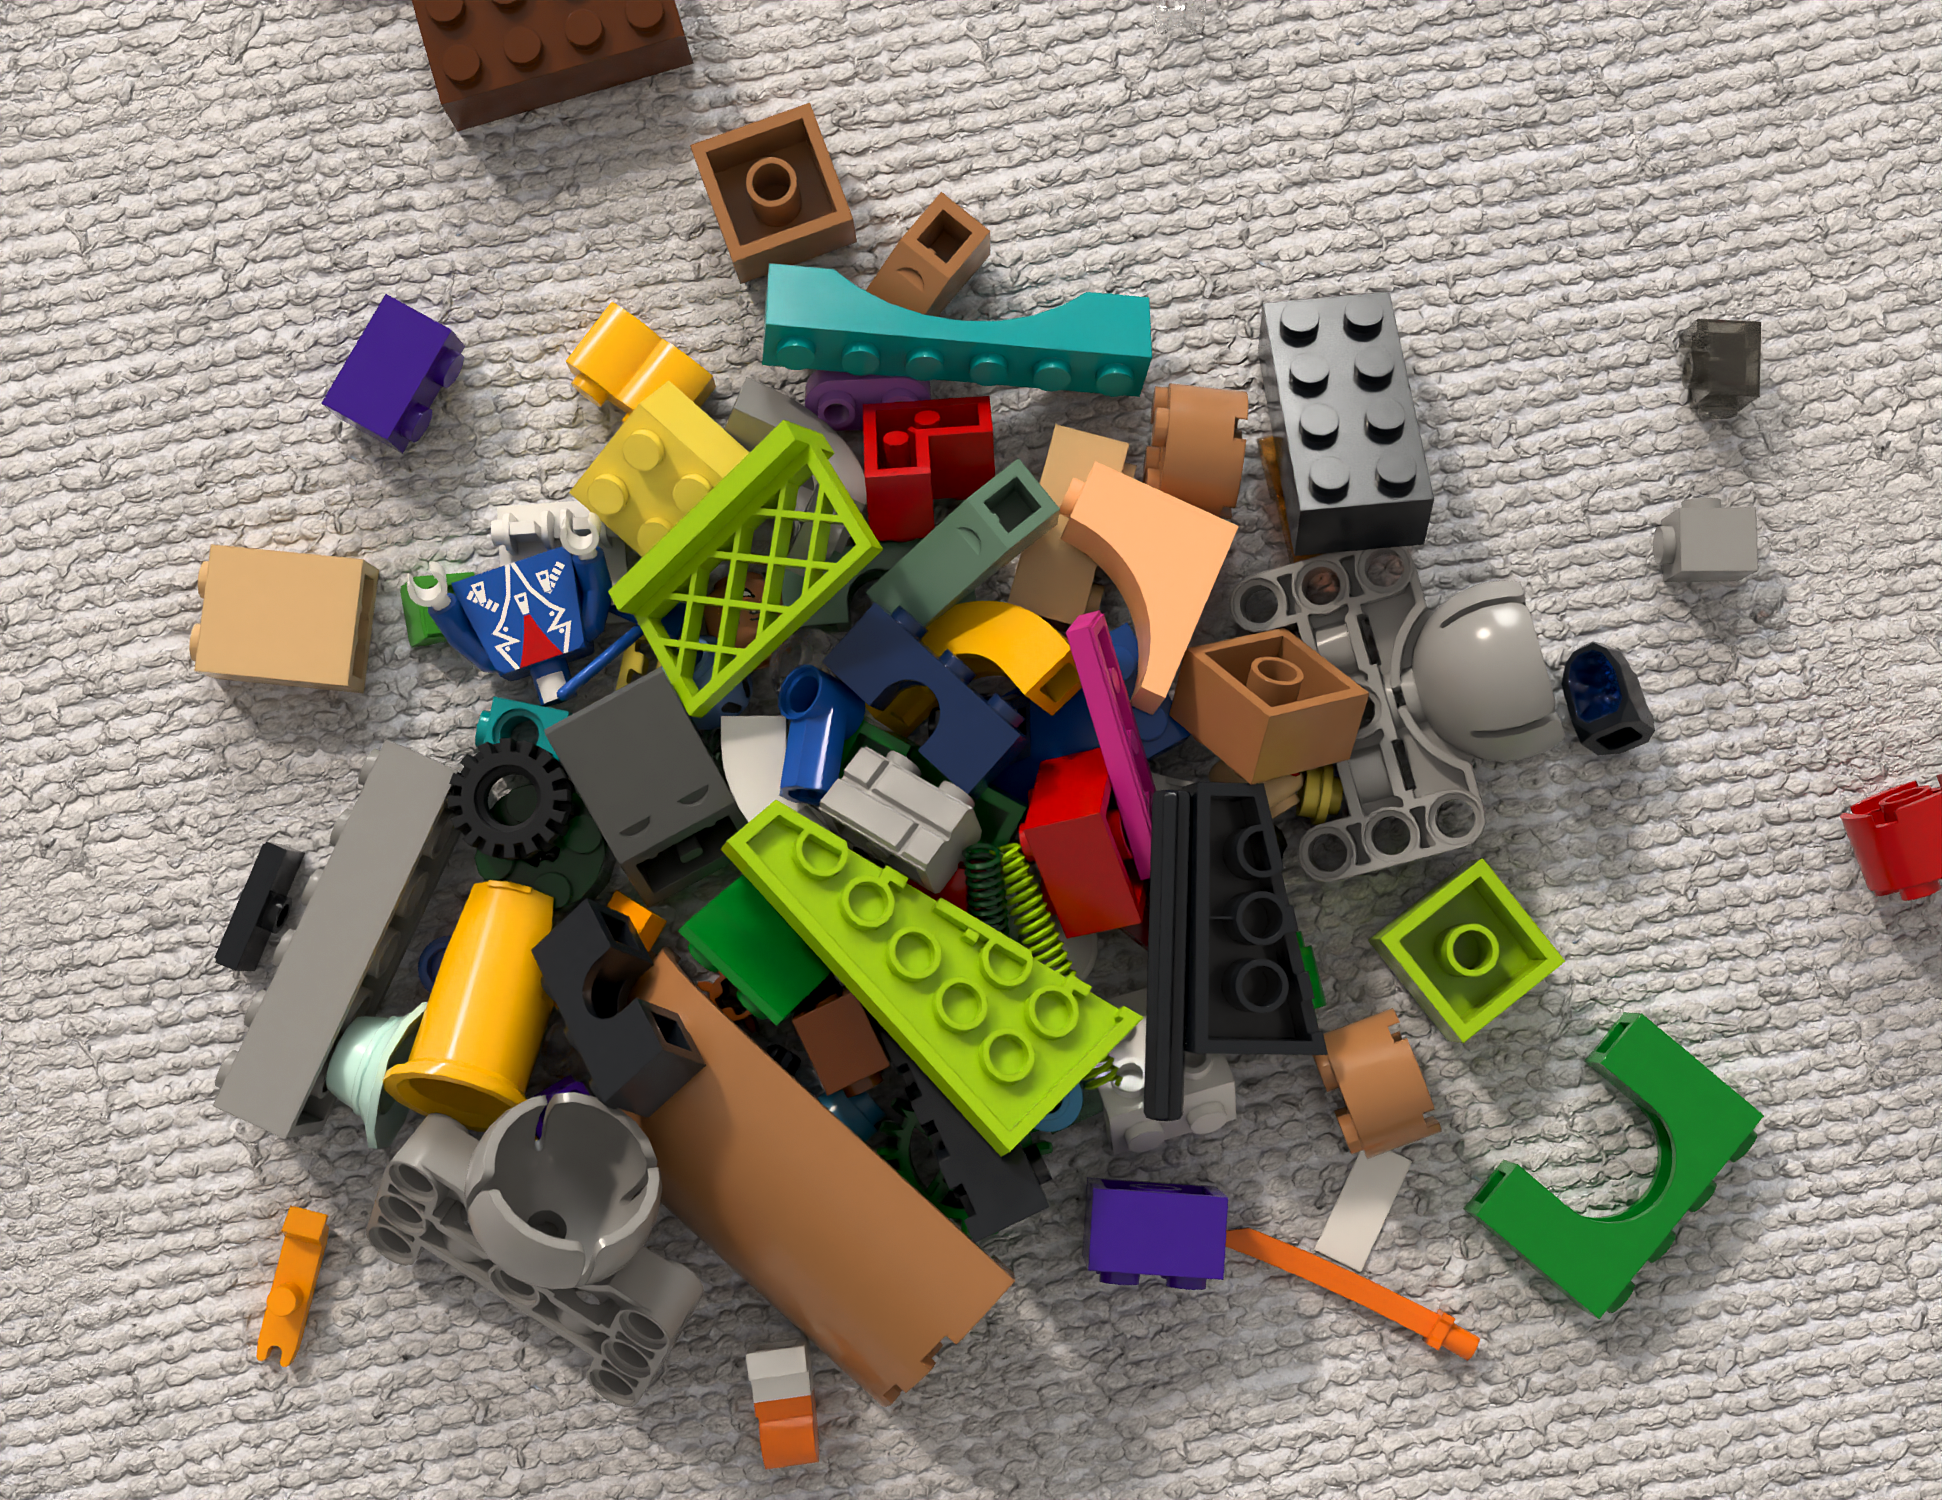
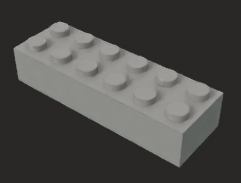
(345, 944)

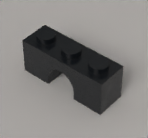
(632, 1051)

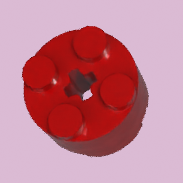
(1899, 839)

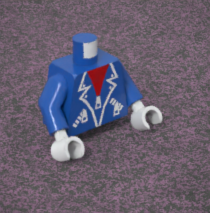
(528, 612)

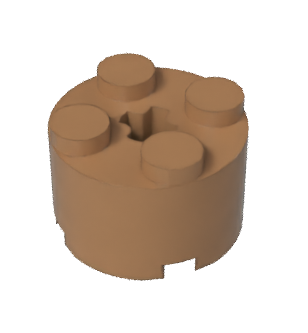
(1197, 446)
(1378, 1086)

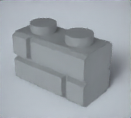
(901, 817)

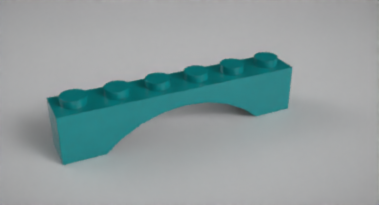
(833, 325)

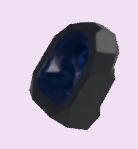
(1605, 700)

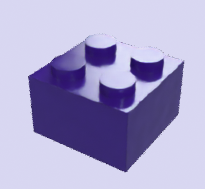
(1154, 1231)

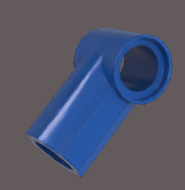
(821, 718)

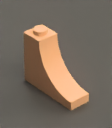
(1157, 556)

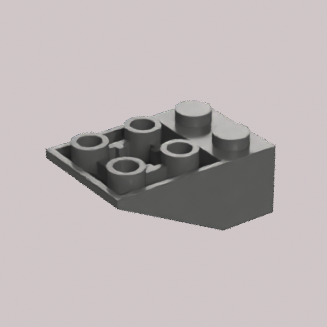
(650, 785)

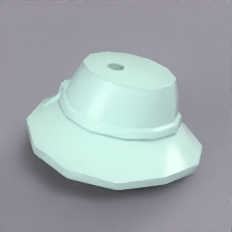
(359, 1067)

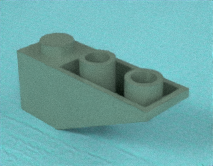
(969, 546)

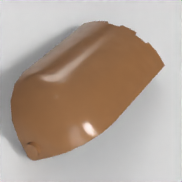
(809, 1206)

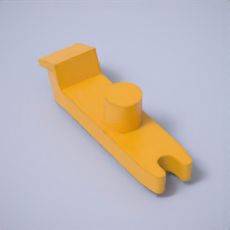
(293, 1284)

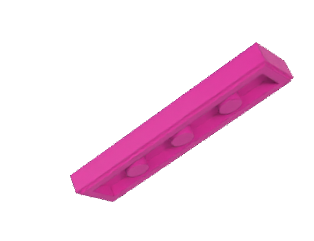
(1115, 730)

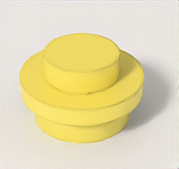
(1319, 794)

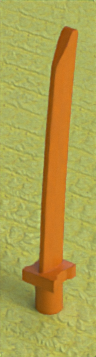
(1435, 1327)

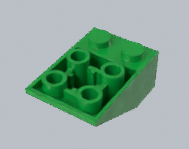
(755, 952)

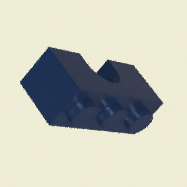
(972, 736)

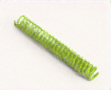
(1048, 931)

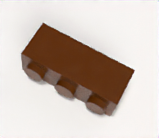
(841, 1041)

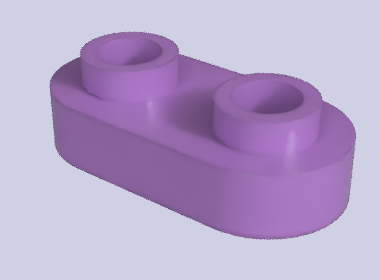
(855, 390)

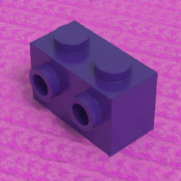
(395, 374)

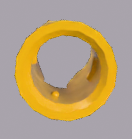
(482, 1011)

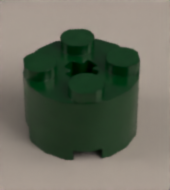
(582, 863)

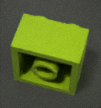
(1466, 950)

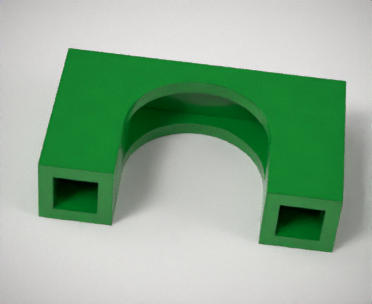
(1696, 1131)

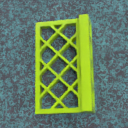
(723, 530)

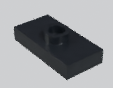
(261, 907)

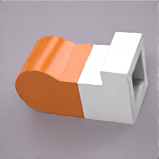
(784, 1401)

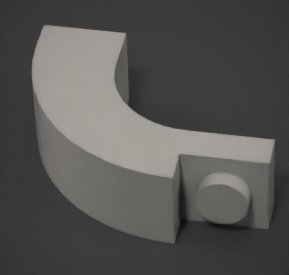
(755, 416)

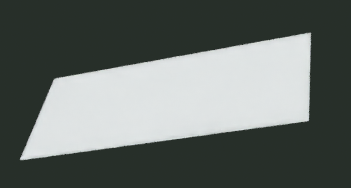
(1362, 1208)

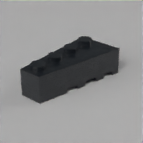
(1242, 939)
(990, 1187)

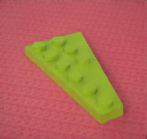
(949, 989)

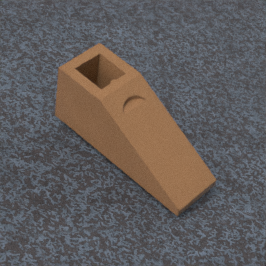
(933, 259)

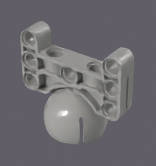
(1467, 683)
(548, 1225)

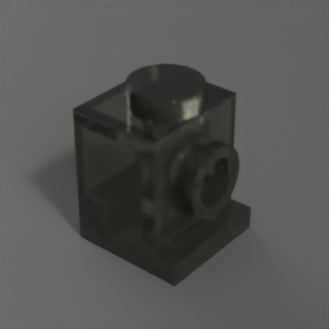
(1721, 366)

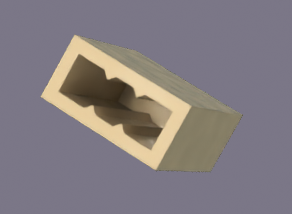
(285, 618)

